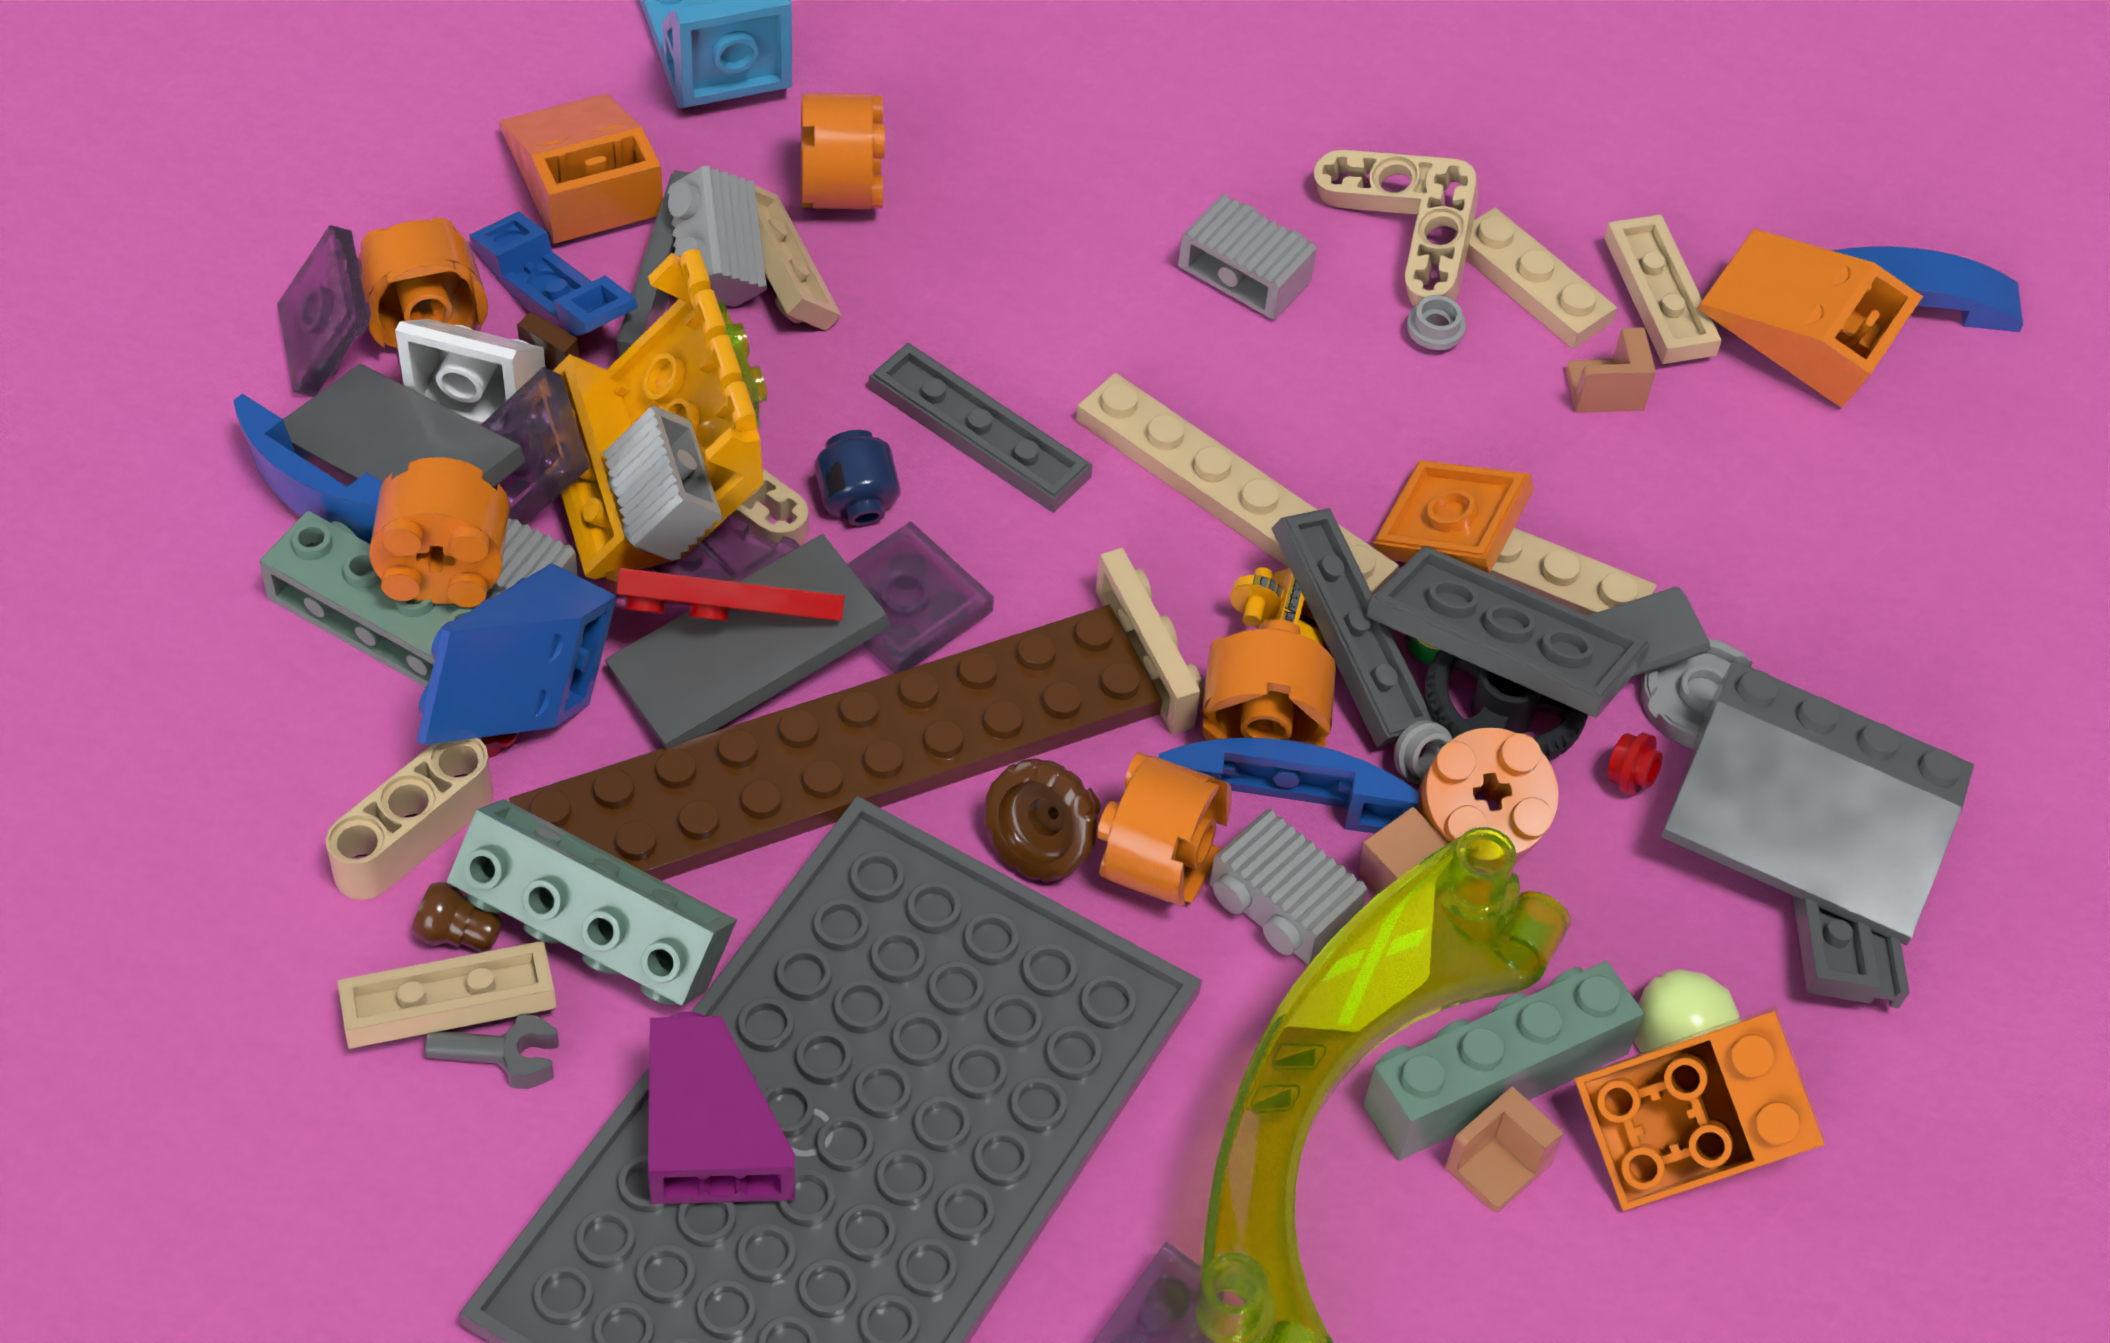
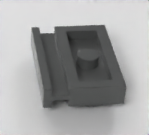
(1848, 957)

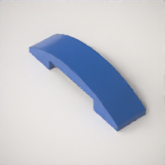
(543, 282)
(1952, 282)
(300, 482)
(1302, 774)

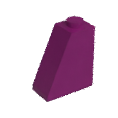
(709, 1119)

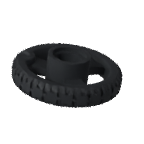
(1498, 705)

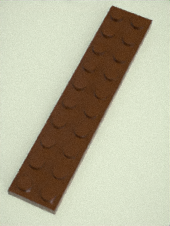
(867, 741)

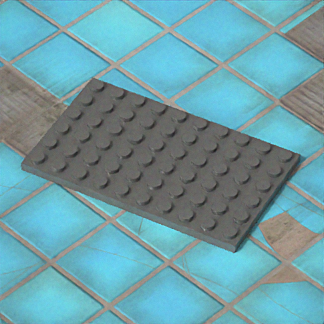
(966, 1079)

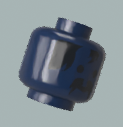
(857, 477)

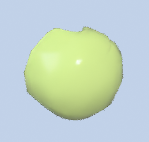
(1680, 1006)

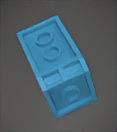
(722, 47)

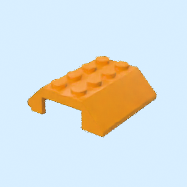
(684, 368)

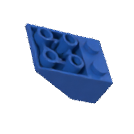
(517, 659)

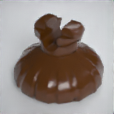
(1041, 819)

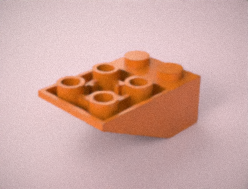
(585, 166)
(1811, 310)
(1700, 1109)

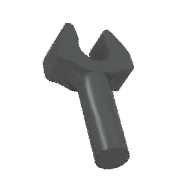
(503, 1049)

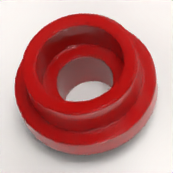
(1634, 762)

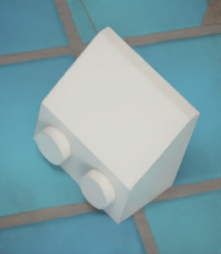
(464, 366)

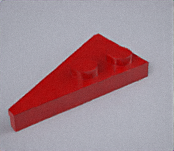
(714, 598)

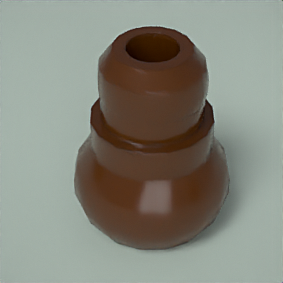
(452, 919)

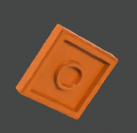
(1455, 512)

